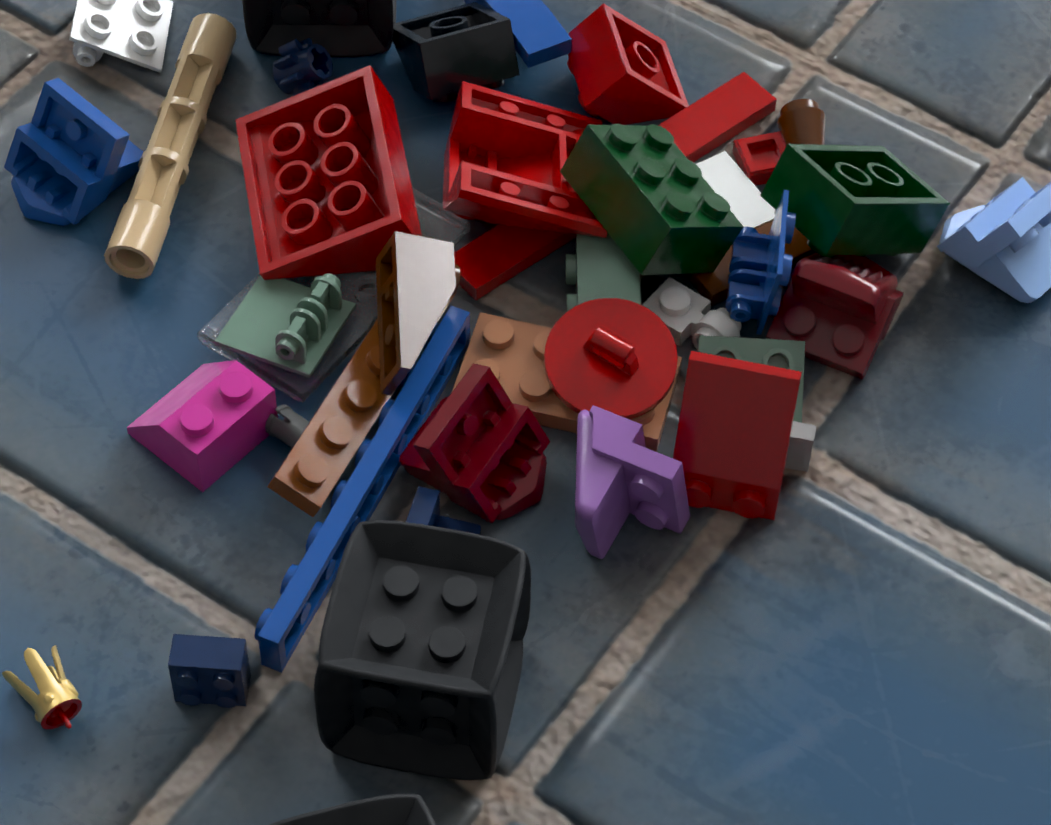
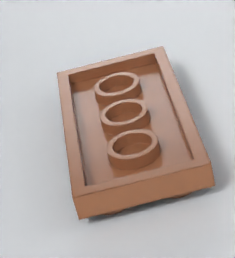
(516, 358)

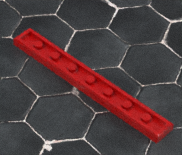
(696, 132)

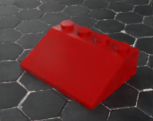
(326, 178)

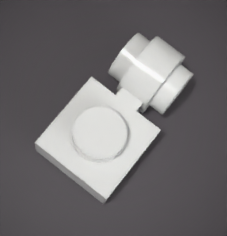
(690, 313)

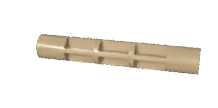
(165, 162)

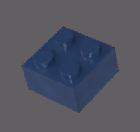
(209, 670)

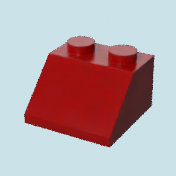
(623, 70)

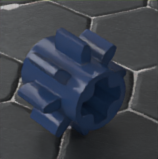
(301, 66)

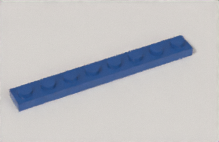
(356, 499)

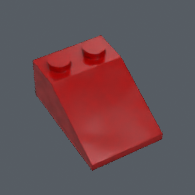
(735, 433)

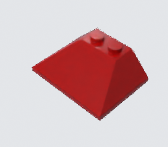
(508, 162)

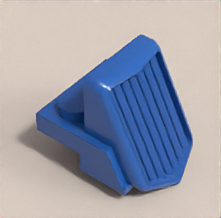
(68, 157)

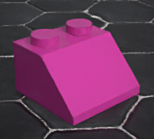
(208, 421)

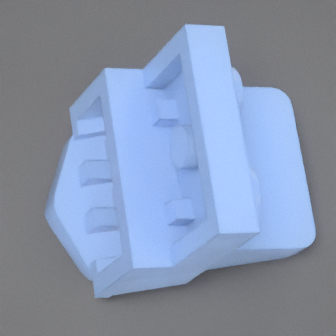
(1006, 240)

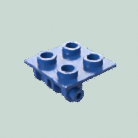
(760, 268)

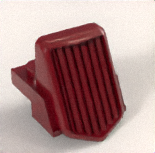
(838, 310)
(481, 449)

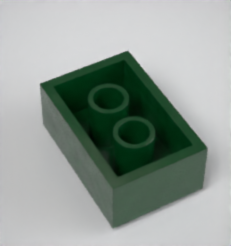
(651, 199)
(855, 200)

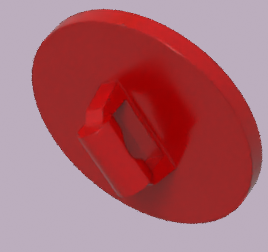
(611, 357)

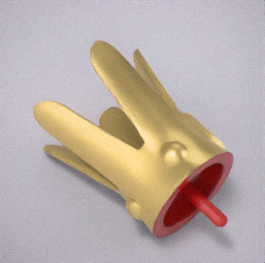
(57, 697)

